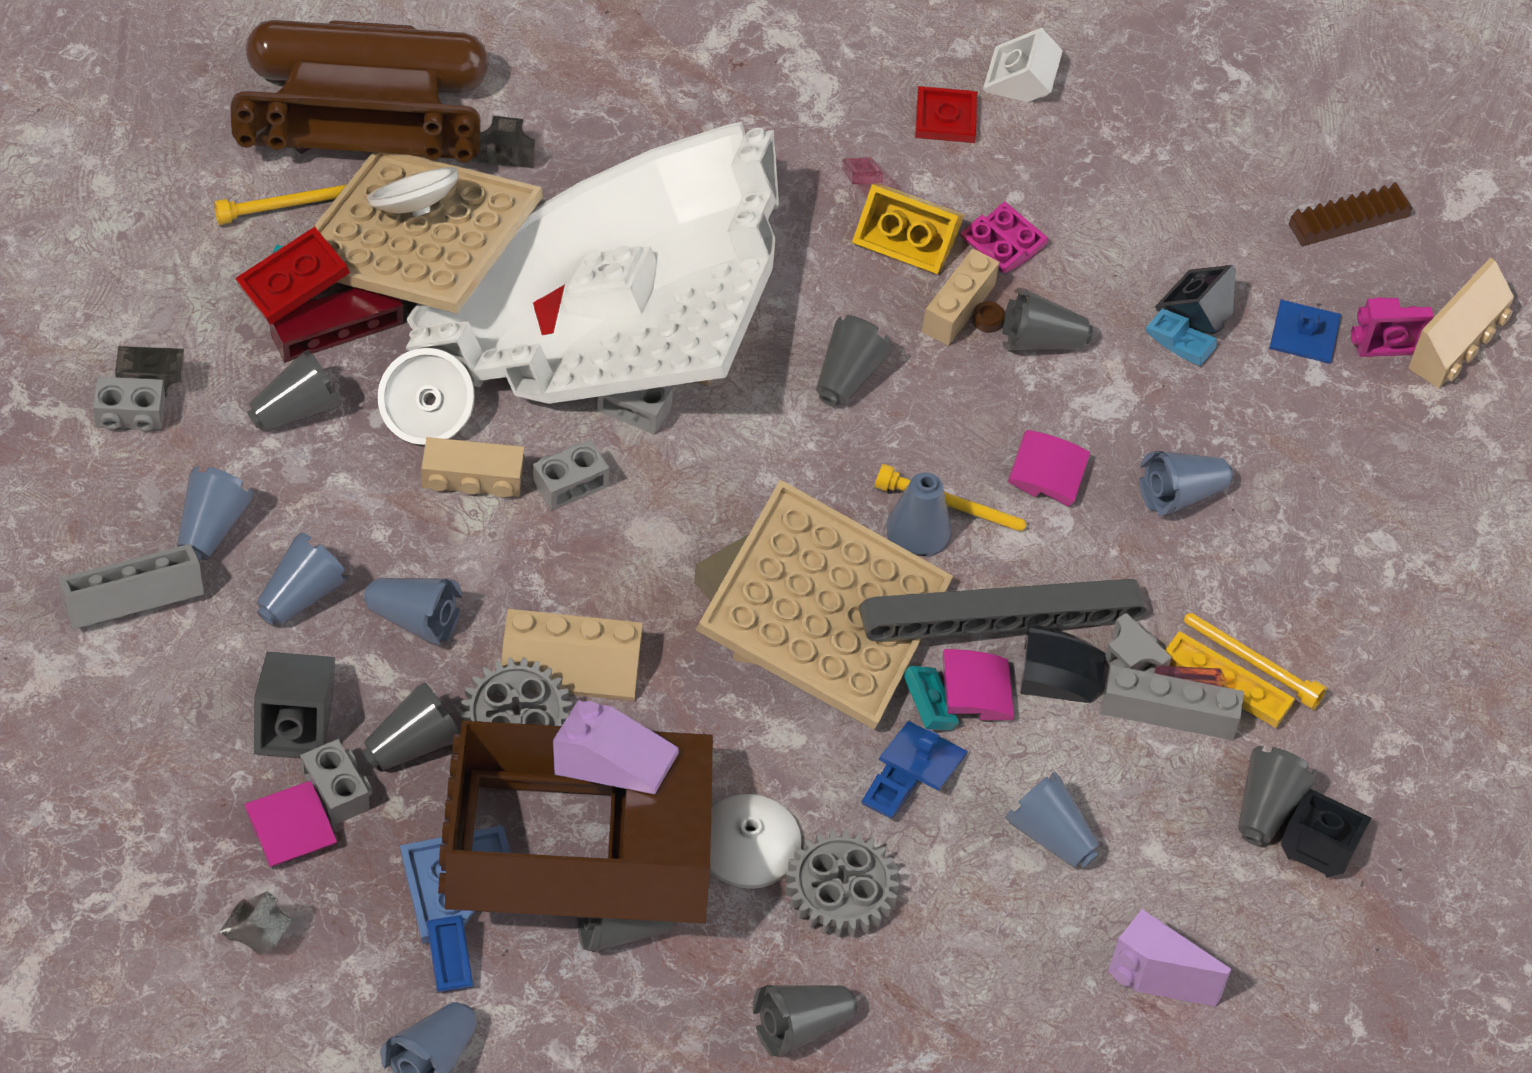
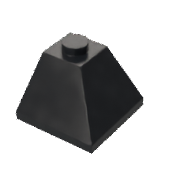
(1203, 297)

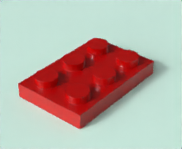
(292, 275)

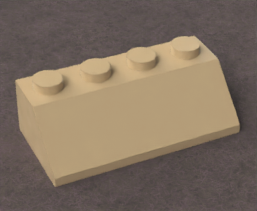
(1463, 326)
(587, 652)

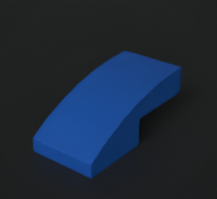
(889, 791)

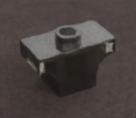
(506, 144)
(150, 363)
(257, 923)

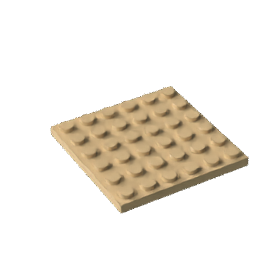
(429, 256)
(798, 600)

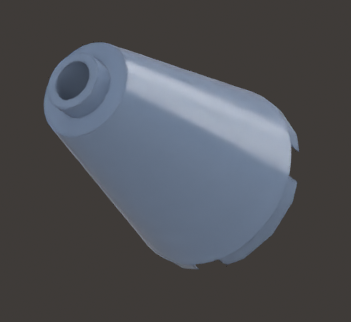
(1181, 480)
(211, 509)
(921, 517)
(299, 581)
(417, 605)
(1055, 822)
(431, 1043)

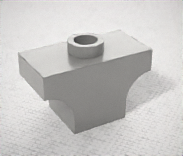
(1134, 647)

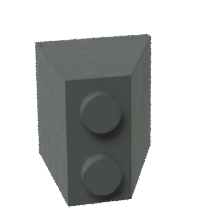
(292, 704)

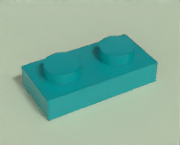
(929, 697)

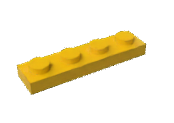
(1259, 696)

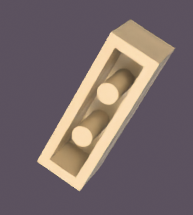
(960, 296)
(472, 467)

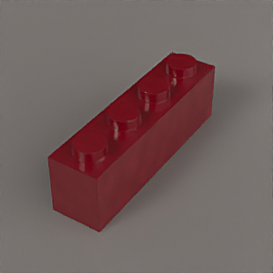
(335, 321)

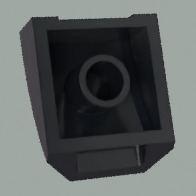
(1061, 665)
(1324, 833)

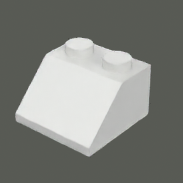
(1024, 67)

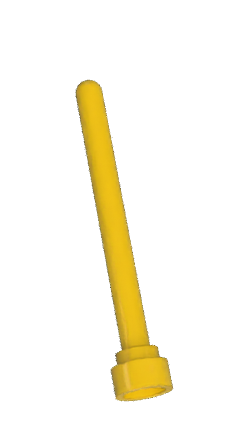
(229, 210)
(891, 479)
(1309, 692)

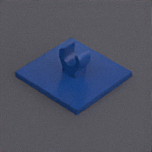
(1305, 331)
(923, 755)

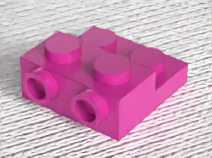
(1388, 328)

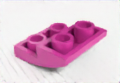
(1005, 237)
(1048, 466)
(977, 684)
(290, 824)

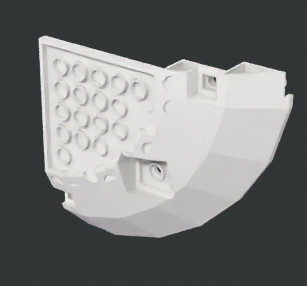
(654, 270)

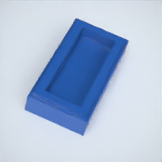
(449, 953)

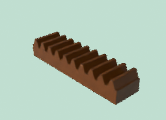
(1349, 215)

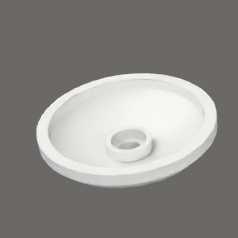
(414, 192)
(409, 383)
(757, 856)

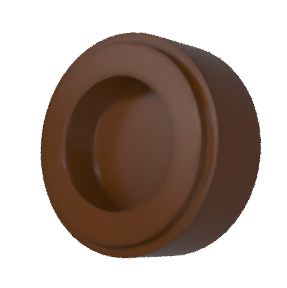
(988, 317)

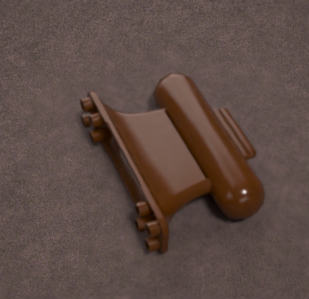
(361, 89)

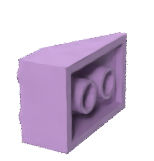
(611, 749)
(1166, 964)

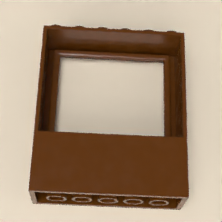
(655, 840)

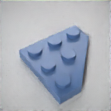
(423, 872)

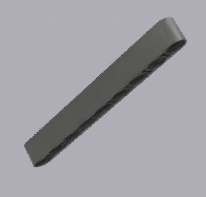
(1000, 609)

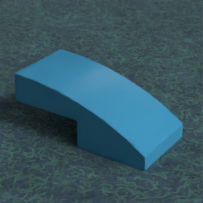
(1175, 335)

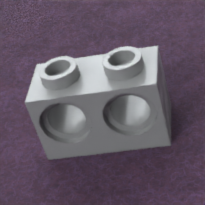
(129, 403)
(639, 408)
(578, 474)
(333, 782)

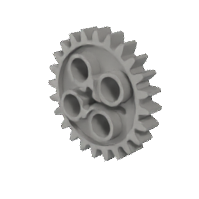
(513, 682)
(835, 856)

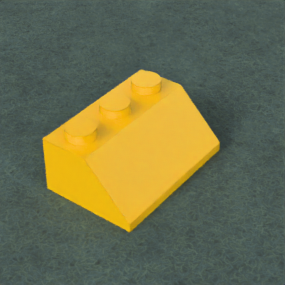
(907, 228)

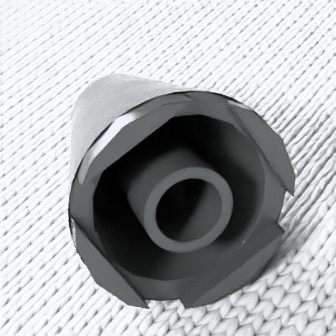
(1042, 324)
(850, 359)
(294, 395)
(411, 730)
(1271, 793)
(605, 933)
(800, 1014)

